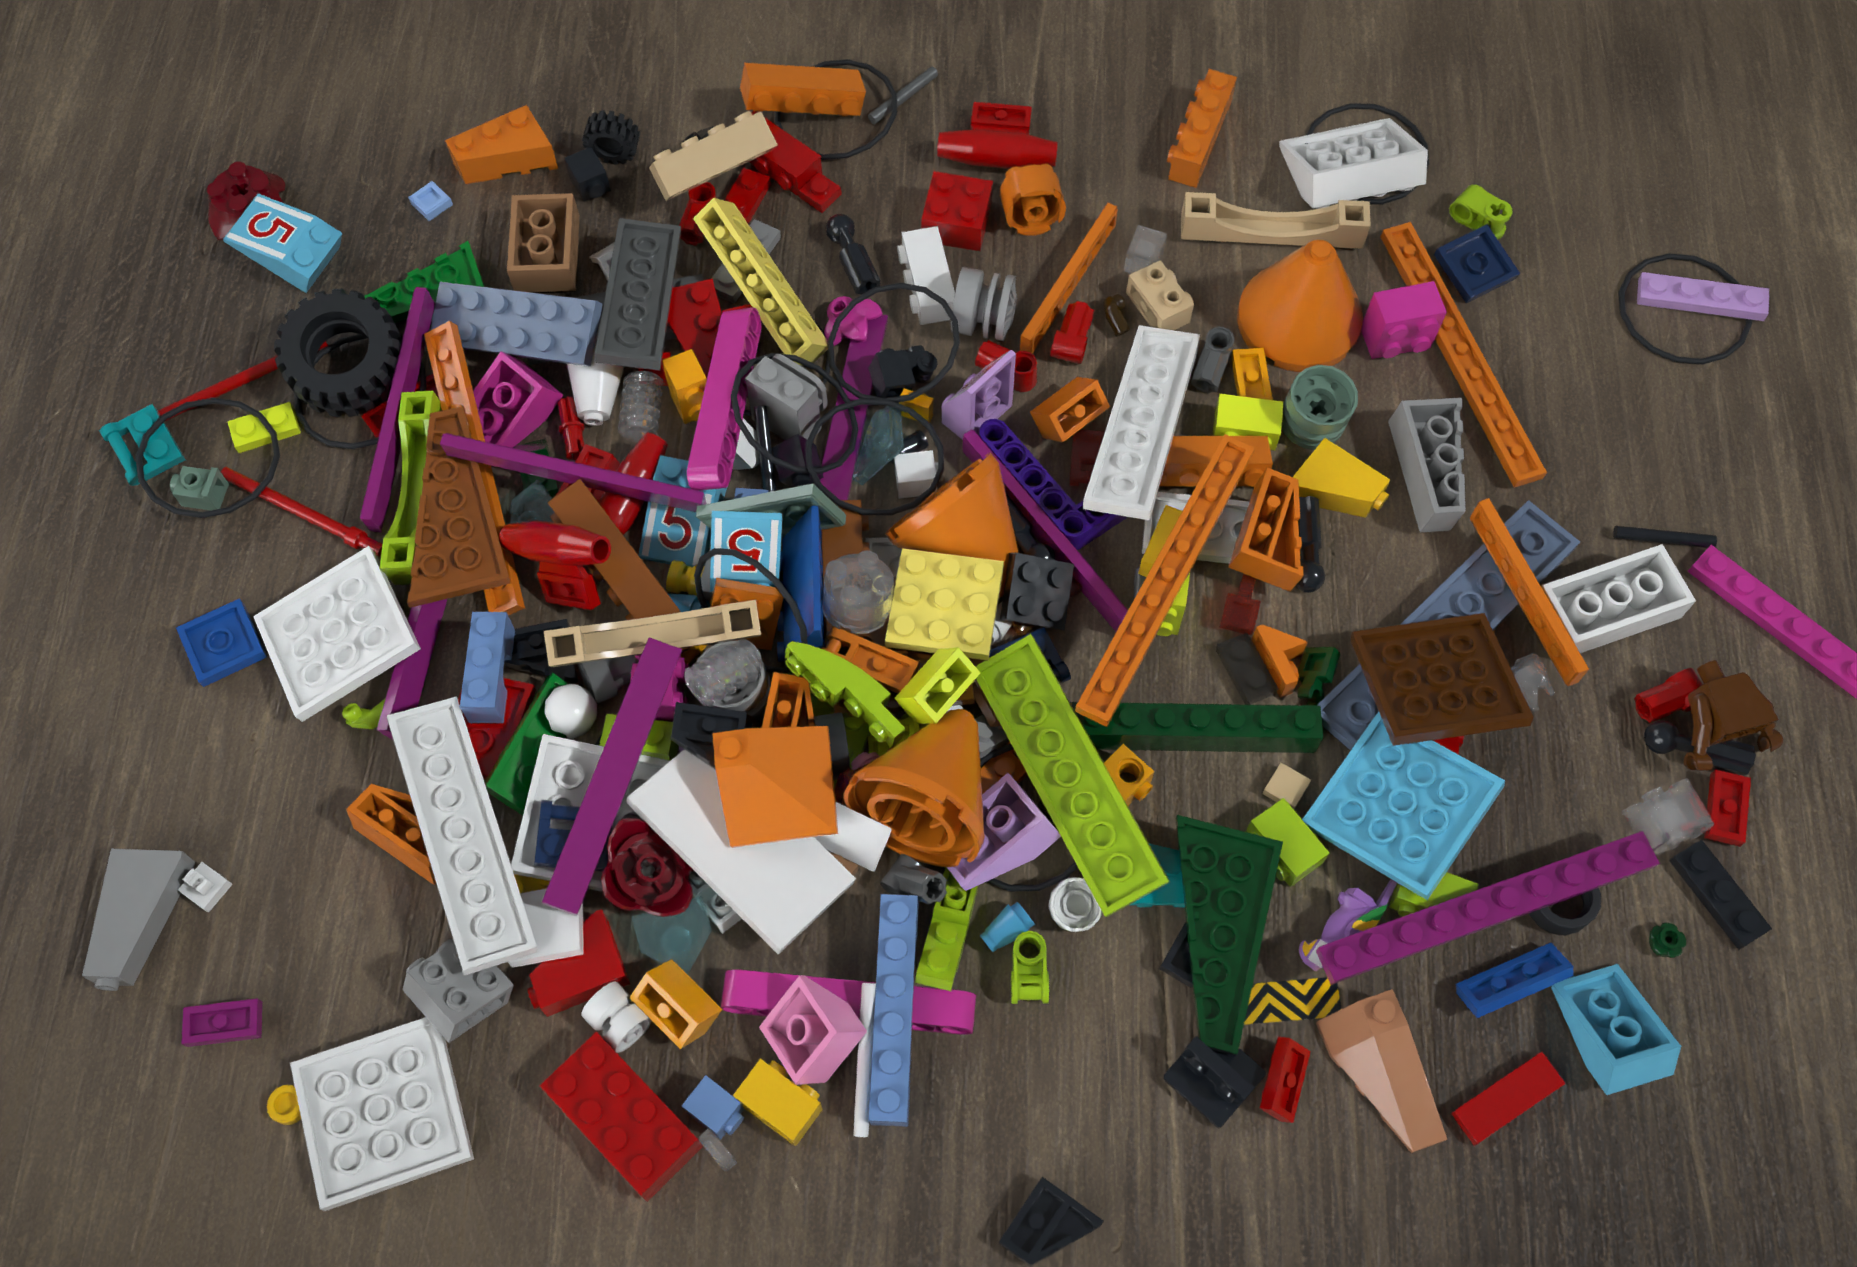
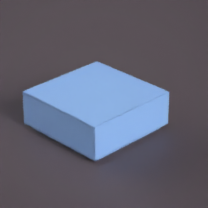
(430, 201)

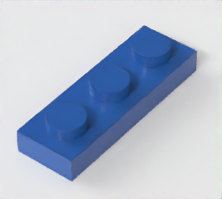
(1514, 980)

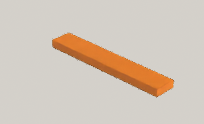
(1069, 279)
(1528, 593)

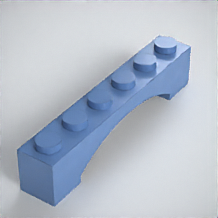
(893, 1011)

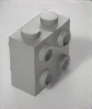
(450, 998)

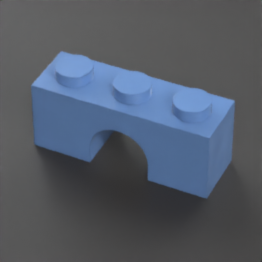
(483, 684)

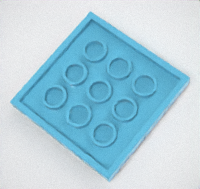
(1403, 807)

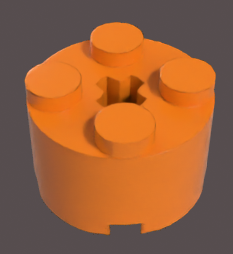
(1032, 199)

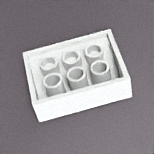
(1355, 162)

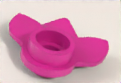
(855, 323)

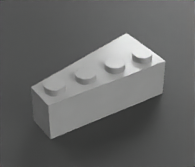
(1431, 459)

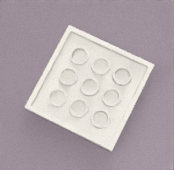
(336, 633)
(563, 776)
(380, 1112)

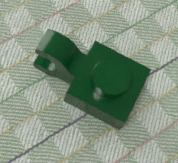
(1316, 668)

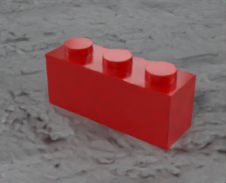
(789, 162)

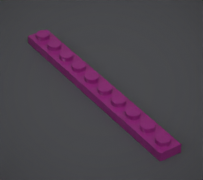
(1486, 907)

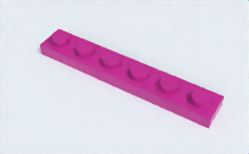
(1778, 617)

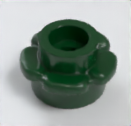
(1660, 946)

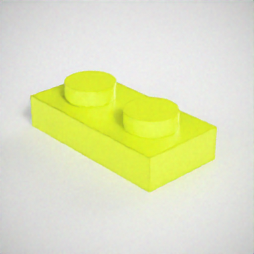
(250, 433)

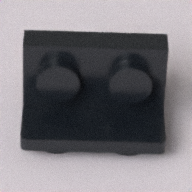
(1213, 1080)

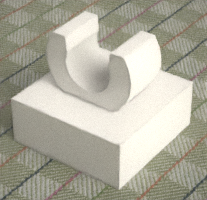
(204, 886)

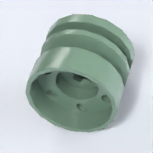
(1320, 392)

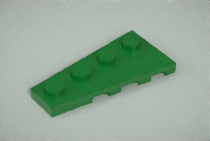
(455, 268)
(514, 769)

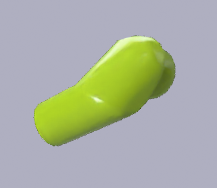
(362, 718)

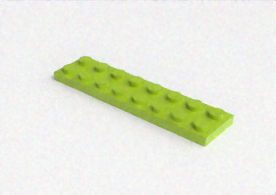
(1070, 776)

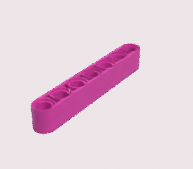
(716, 427)
(932, 1007)

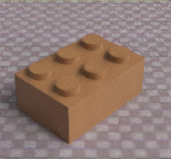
(543, 243)

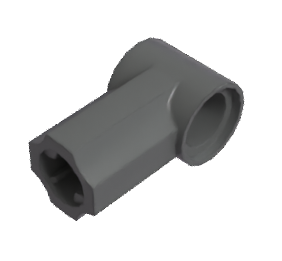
(1213, 360)
(910, 878)

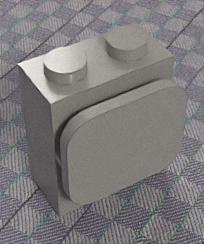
(790, 393)

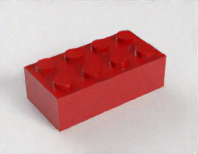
(621, 1116)

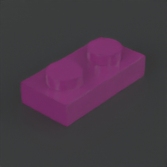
(222, 1022)

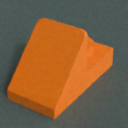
(1276, 650)

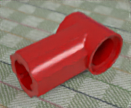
(698, 199)
(1072, 338)
(1024, 361)
(1668, 697)

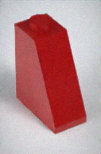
(576, 979)

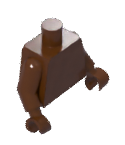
(1726, 711)

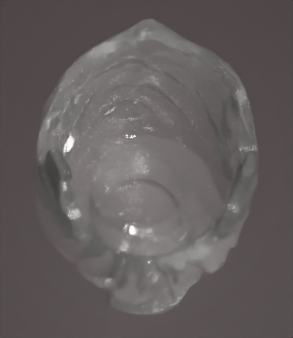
(1531, 676)

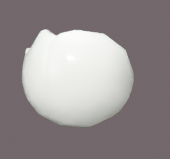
(571, 710)
(1074, 905)

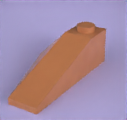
(1383, 1061)

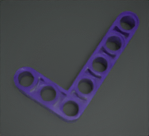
(1048, 491)

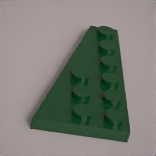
(1226, 903)

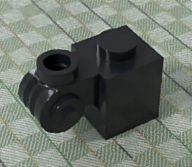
(899, 369)

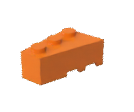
(501, 147)
(1269, 533)
(788, 702)
(391, 823)

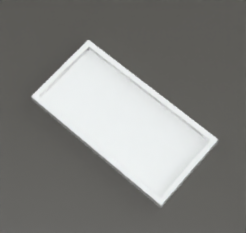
(769, 885)

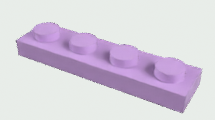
(1703, 296)

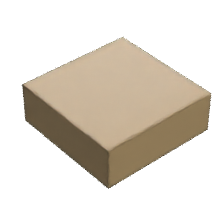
(1286, 784)

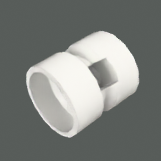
(614, 1014)

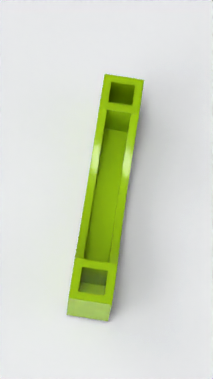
(399, 542)

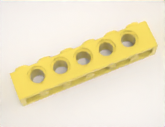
(761, 280)

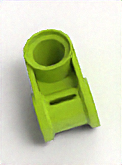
(1478, 207)
(1028, 975)

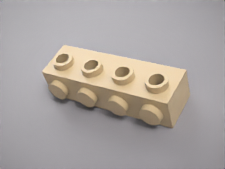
(712, 155)

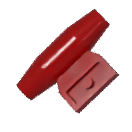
(997, 139)
(639, 462)
(561, 557)

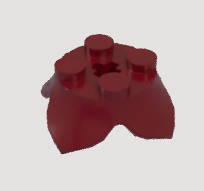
(235, 191)
(624, 884)

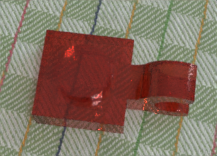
(1240, 610)

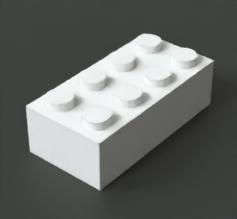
(1620, 598)

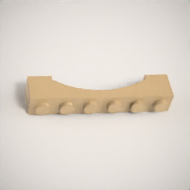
(1215, 220)
(629, 637)

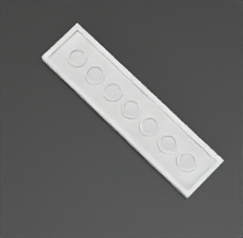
(1142, 423)
(461, 836)

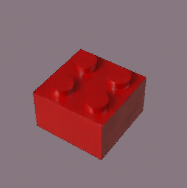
(959, 209)

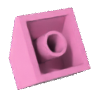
(811, 1031)

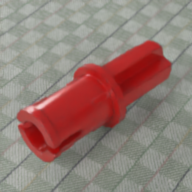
(571, 428)

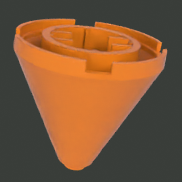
(1302, 309)
(963, 518)
(927, 792)

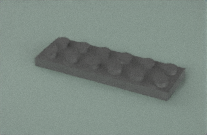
(638, 294)

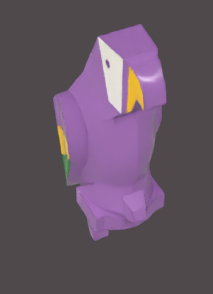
(1355, 915)

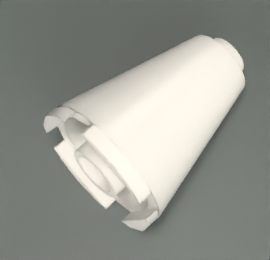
(594, 389)

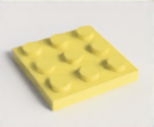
(944, 603)

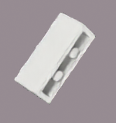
(926, 267)

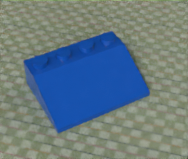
(803, 580)

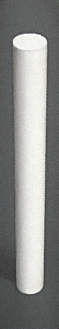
(864, 1062)

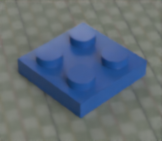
(221, 642)

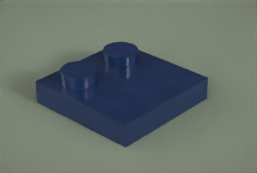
(1476, 263)

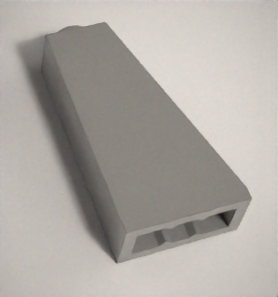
(131, 913)

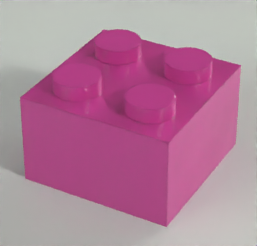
(1403, 320)

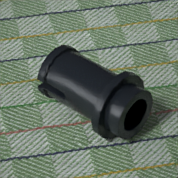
(914, 443)

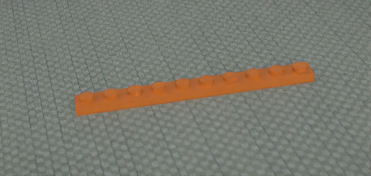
(1468, 362)
(456, 391)
(1164, 581)

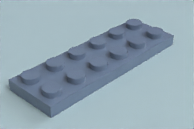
(520, 322)

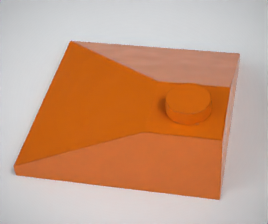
(775, 783)

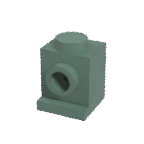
(199, 488)

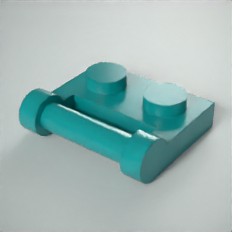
(160, 451)

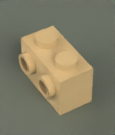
(1160, 297)

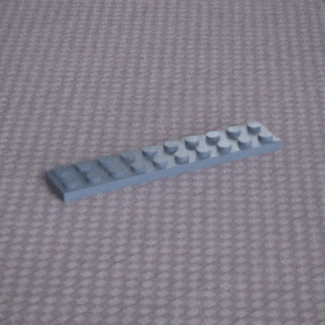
(1470, 590)

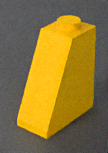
(1341, 481)

